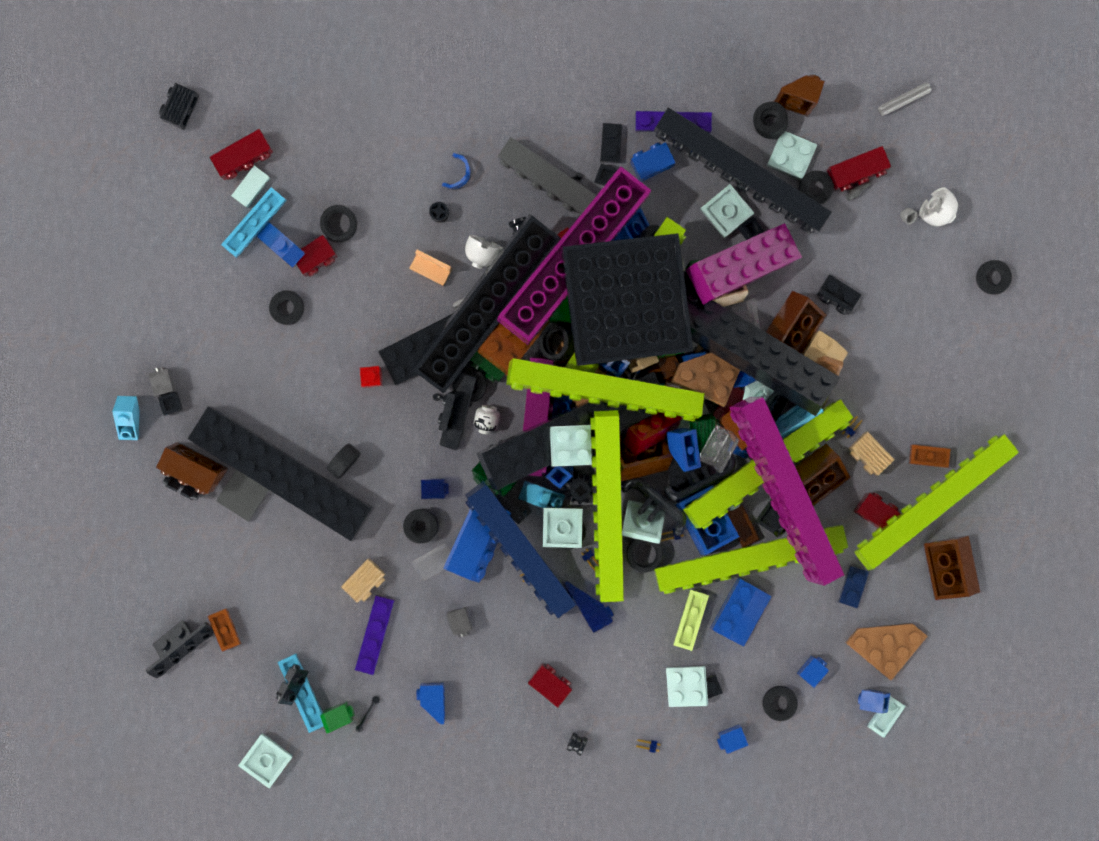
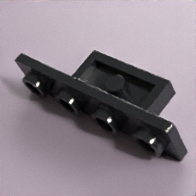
(455, 411)
(176, 645)

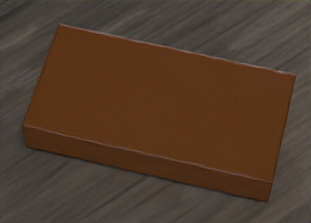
(743, 526)

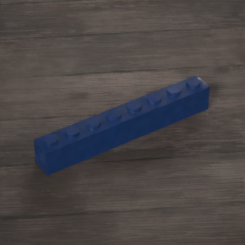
(520, 549)

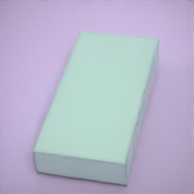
(250, 186)
(883, 722)

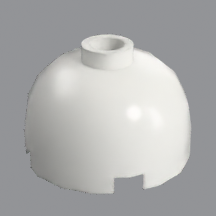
(940, 208)
(481, 251)

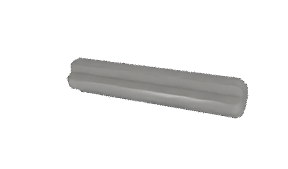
(904, 99)

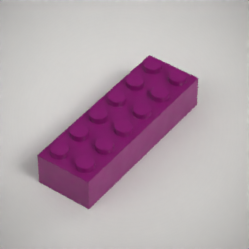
(743, 263)
(537, 408)

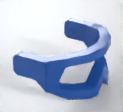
(464, 180)

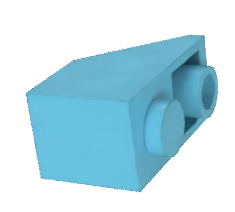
(126, 417)
(541, 496)

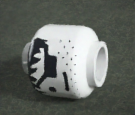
(486, 419)

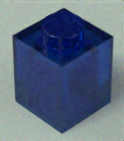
(434, 489)

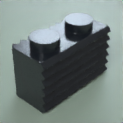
(178, 106)

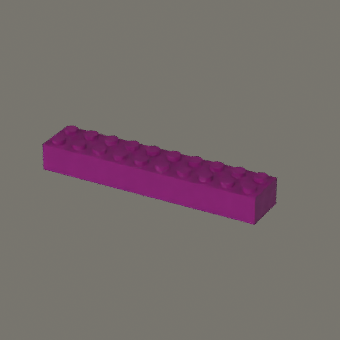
(547, 285)
(786, 490)

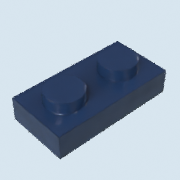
(853, 586)

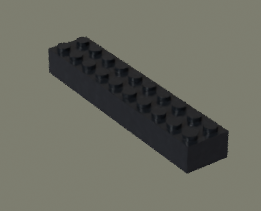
(742, 171)
(483, 304)
(759, 354)
(532, 447)
(280, 473)

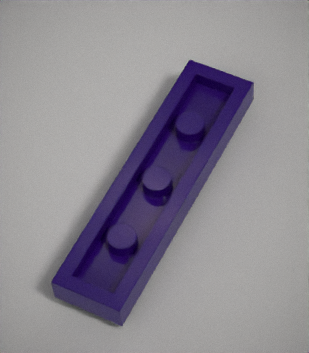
(647, 120)
(374, 635)

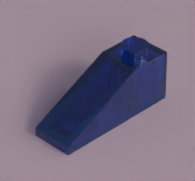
(592, 609)

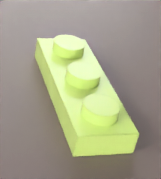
(691, 620)

